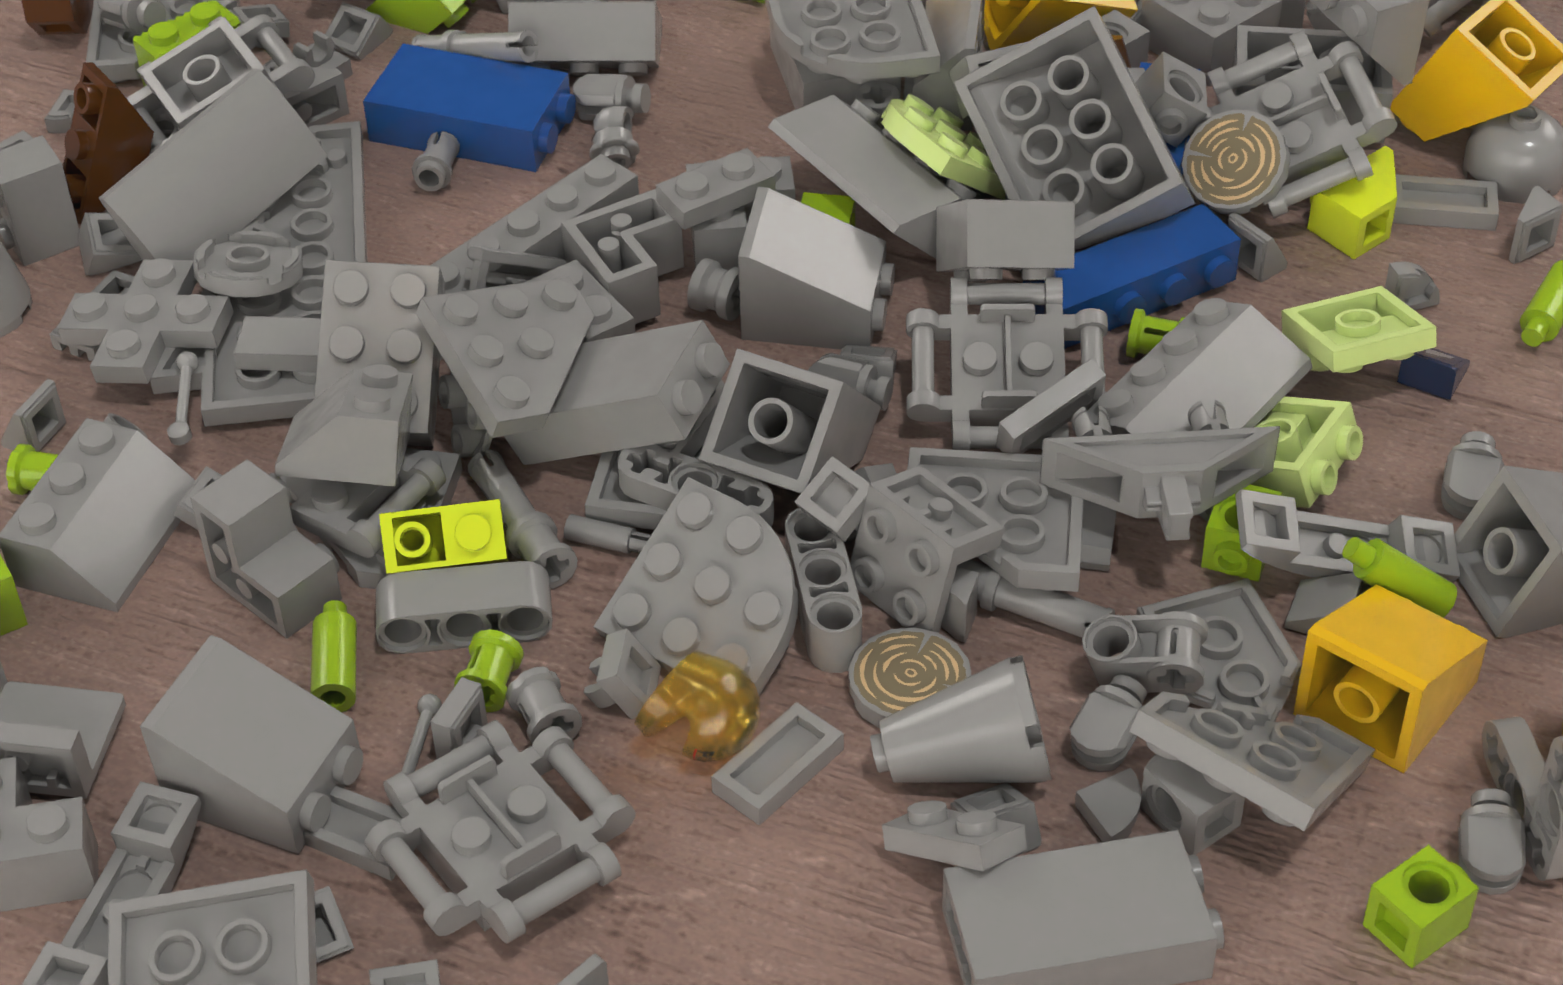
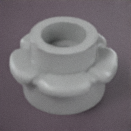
(616, 145)

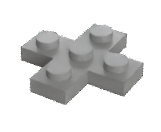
(144, 321)

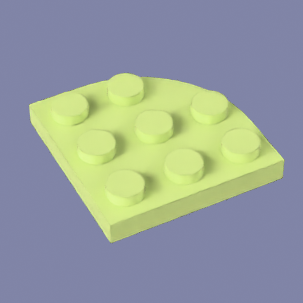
(942, 144)

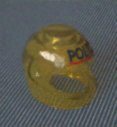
(715, 699)

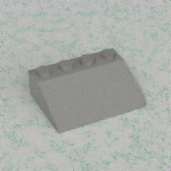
(1075, 128)

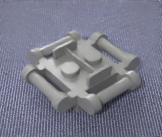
(209, 65)
(1308, 114)
(996, 355)
(499, 832)

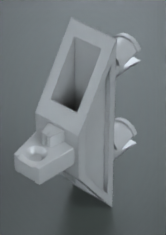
(1159, 471)

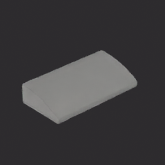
(214, 172)

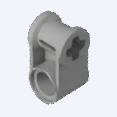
(1149, 650)

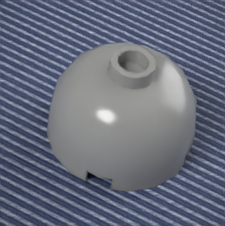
(1517, 153)

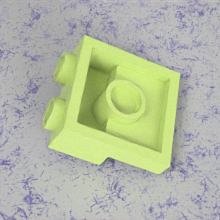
(1357, 330)
(1310, 446)

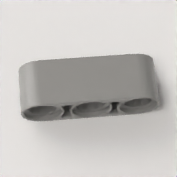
(826, 593)
(452, 604)

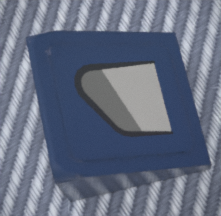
(1433, 372)

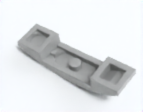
(1314, 542)
(147, 859)

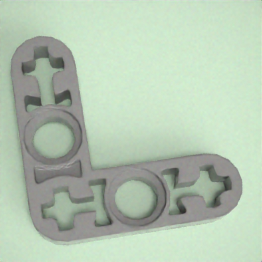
(659, 470)
(1533, 789)

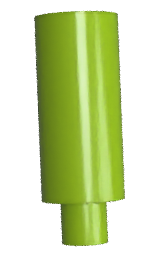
(1544, 313)
(1393, 570)
(334, 656)

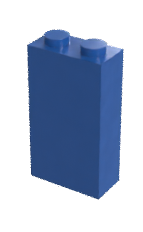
(491, 106)

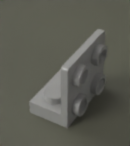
(911, 544)
(57, 734)

